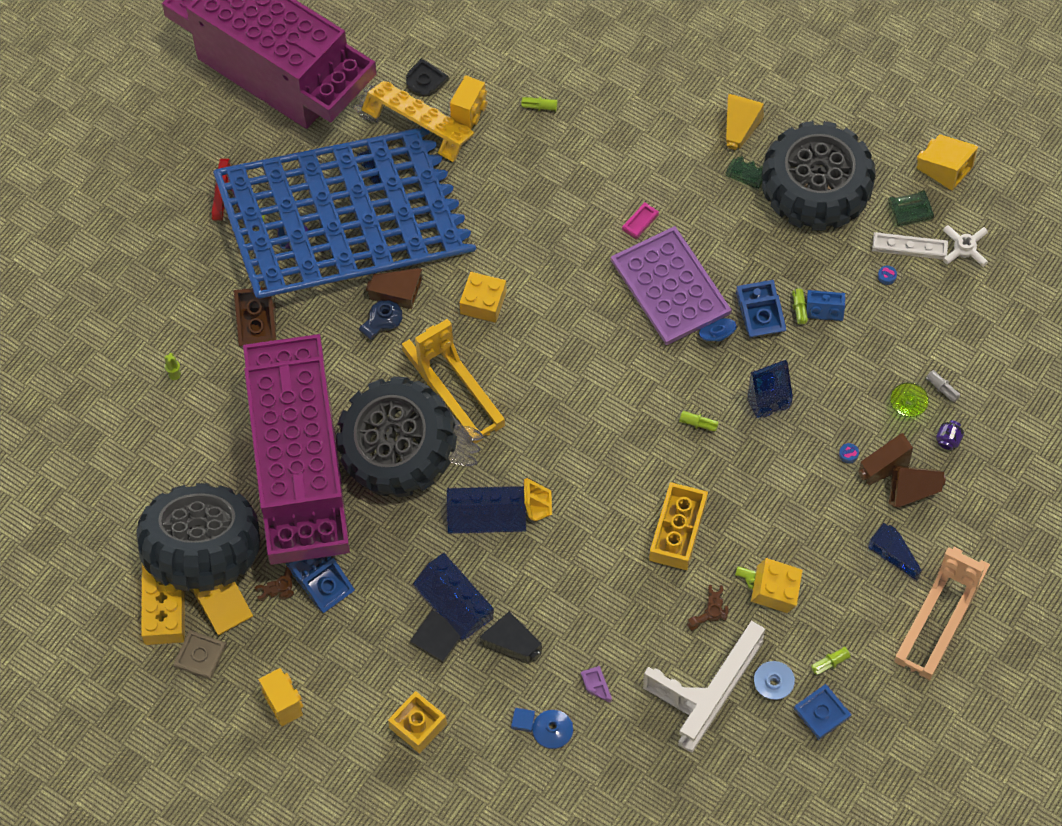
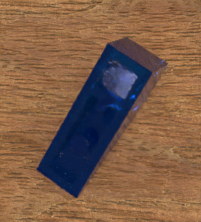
(892, 547)

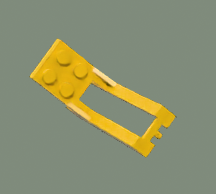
(438, 341)

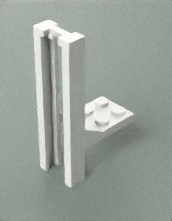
(705, 703)

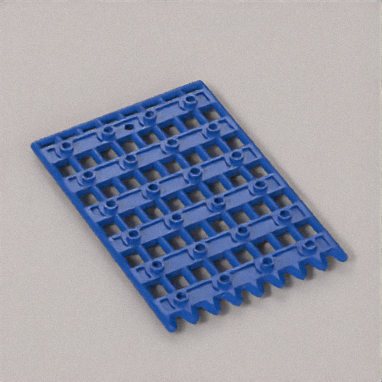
(328, 215)

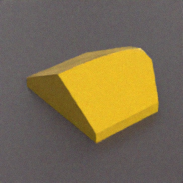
(537, 500)

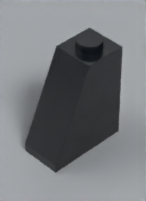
(512, 639)

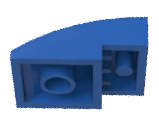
(760, 308)
(321, 580)

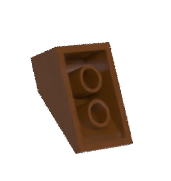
(254, 317)

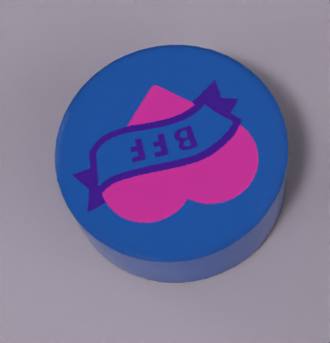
(887, 275)
(849, 453)

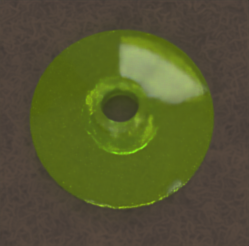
(912, 393)

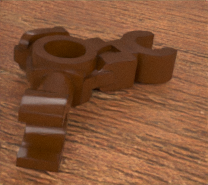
(280, 587)
(713, 611)

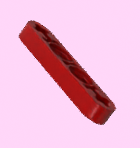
(218, 205)

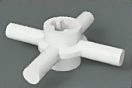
(965, 245)

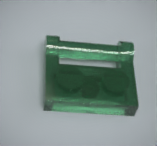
(911, 212)

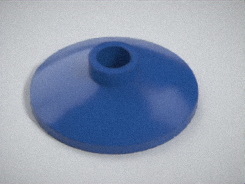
(718, 330)
(555, 737)

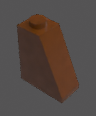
(396, 286)
(881, 462)
(913, 484)

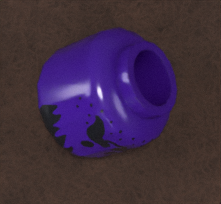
(950, 435)

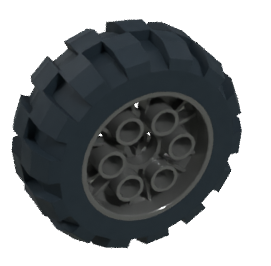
(845, 170)
(419, 461)
(198, 537)

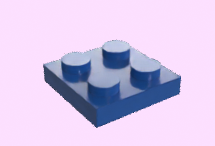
(822, 712)

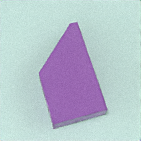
(596, 684)

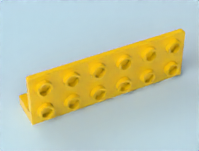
(453, 133)

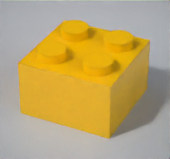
(468, 102)
(483, 297)
(776, 585)
(281, 696)
(417, 722)

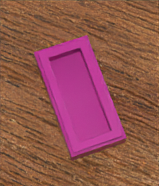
(640, 220)

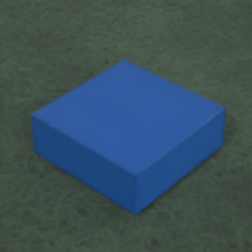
(523, 719)

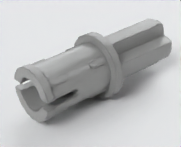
(943, 386)

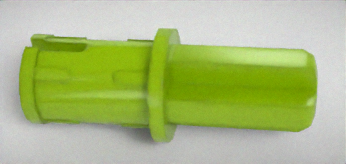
(539, 103)
(800, 306)
(172, 366)
(698, 421)
(830, 661)

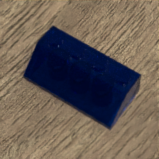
(486, 510)
(454, 596)

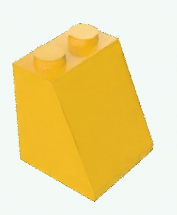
(947, 160)

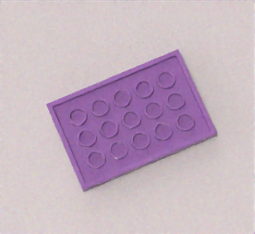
(670, 285)

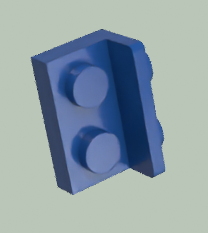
(825, 305)

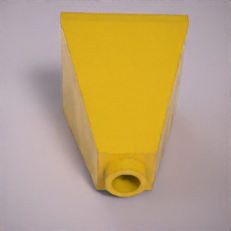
(742, 120)

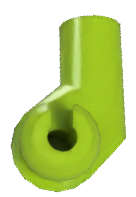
(747, 574)

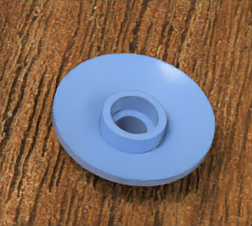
(776, 672)

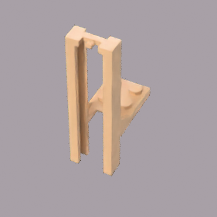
(963, 570)

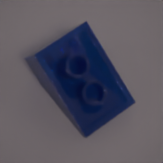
(770, 389)

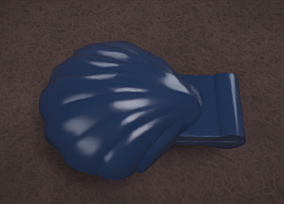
(383, 317)

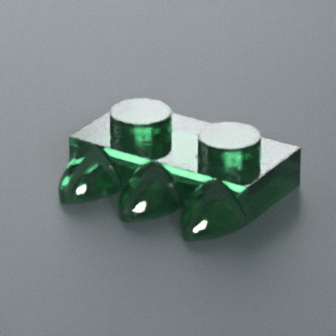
(745, 172)

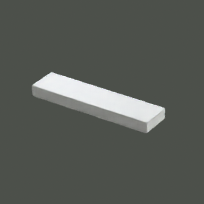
(909, 245)

